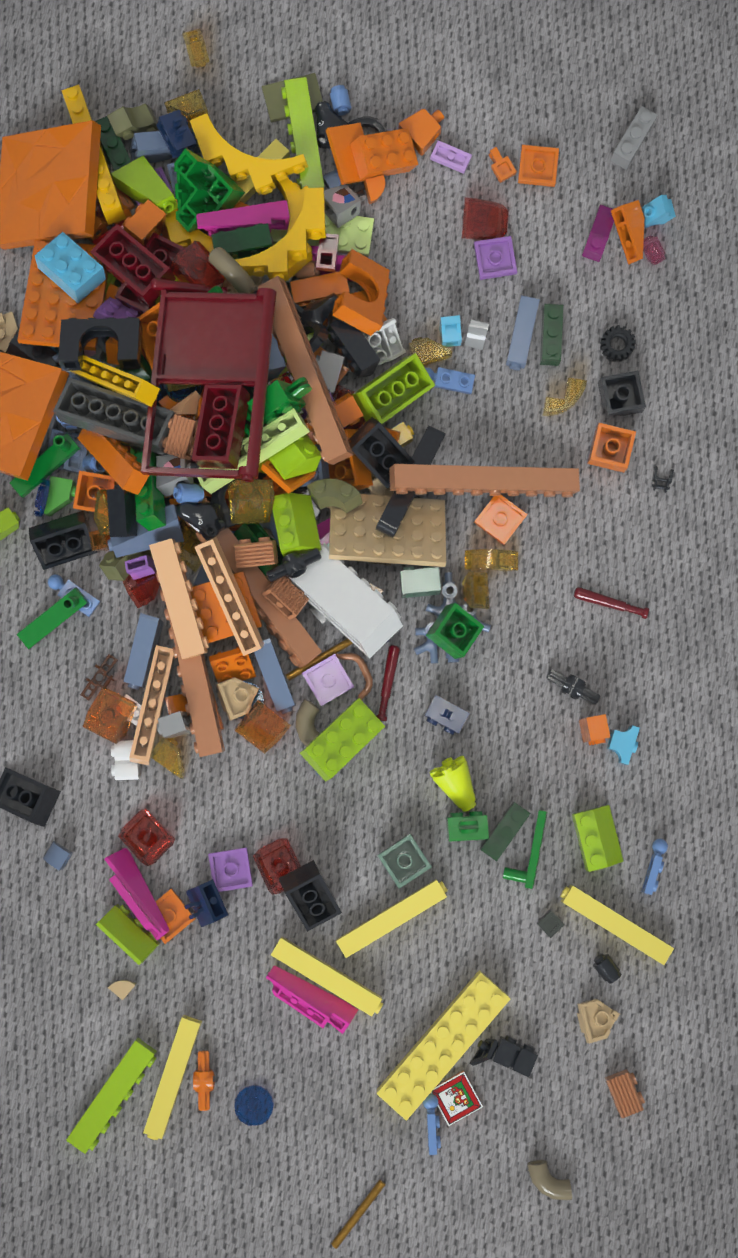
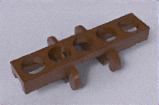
(98, 683)

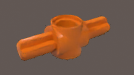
(203, 1080)

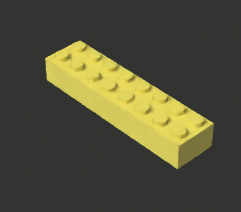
(442, 1045)

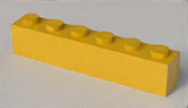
(118, 381)

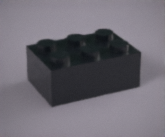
(378, 450)
(310, 895)

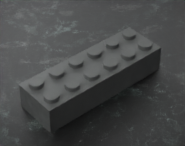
(110, 414)

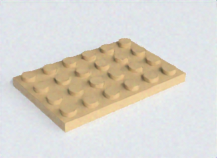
(416, 542)

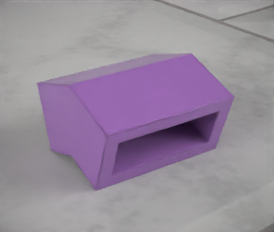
(140, 567)

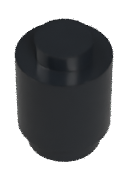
(607, 968)

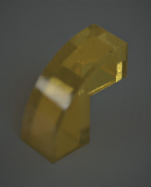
(573, 392)
(491, 560)

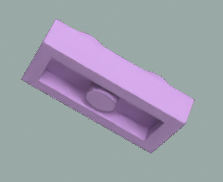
(451, 157)

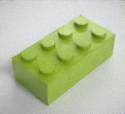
(394, 389)
(342, 739)

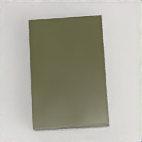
(275, 102)

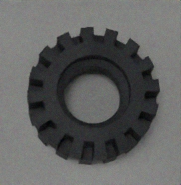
(623, 334)

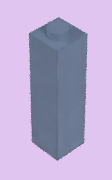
(522, 332)

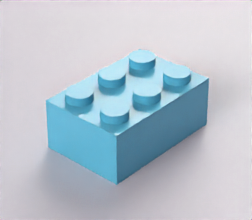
(70, 267)

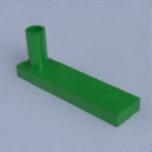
(46, 464)
(52, 618)
(524, 876)

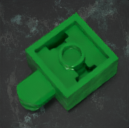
(284, 397)
(467, 827)

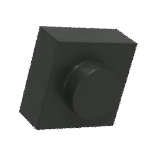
(550, 923)

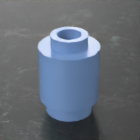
(340, 100)
(91, 465)
(188, 493)

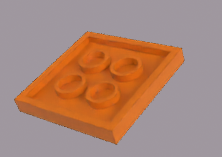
(209, 609)

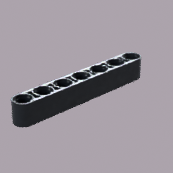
(400, 503)

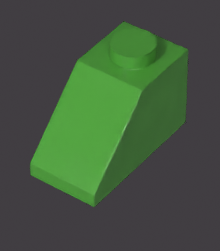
(60, 494)

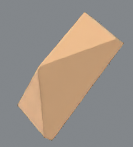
(187, 405)

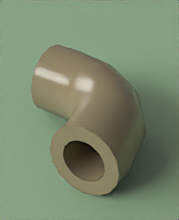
(231, 270)
(305, 721)
(546, 1183)

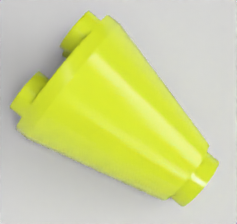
(456, 782)

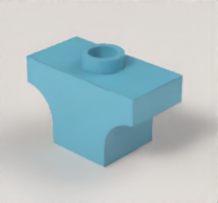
(658, 211)
(450, 331)
(624, 743)

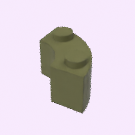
(132, 120)
(334, 494)
(115, 568)

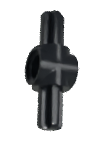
(293, 565)
(573, 686)

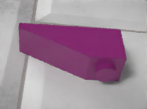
(599, 234)

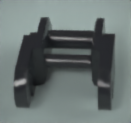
(668, 481)

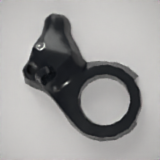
(328, 118)
(313, 316)
(208, 517)

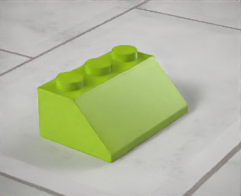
(297, 458)
(295, 523)
(597, 838)
(128, 933)

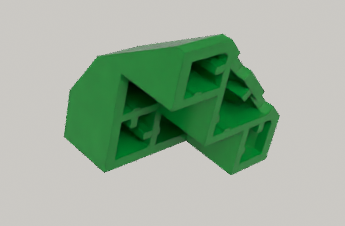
(201, 189)

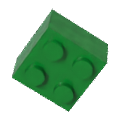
(455, 630)

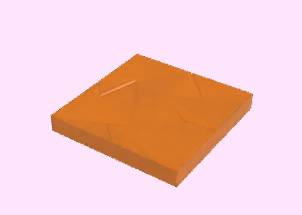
(49, 184)
(26, 409)

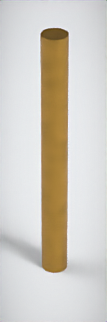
(333, 650)
(358, 1214)

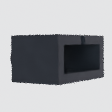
(514, 1055)

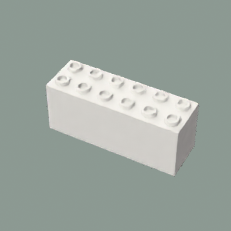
(349, 603)

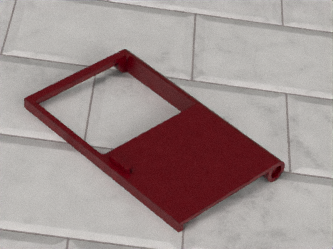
(214, 342)

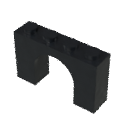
(78, 332)
(121, 512)

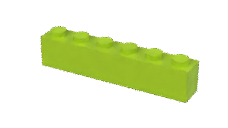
(302, 131)
(111, 1095)

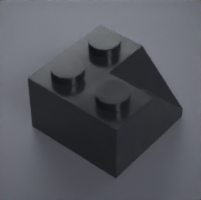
(622, 394)

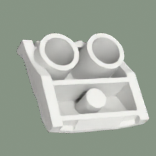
(386, 342)

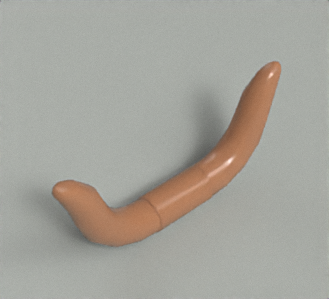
(364, 669)

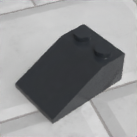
(26, 797)

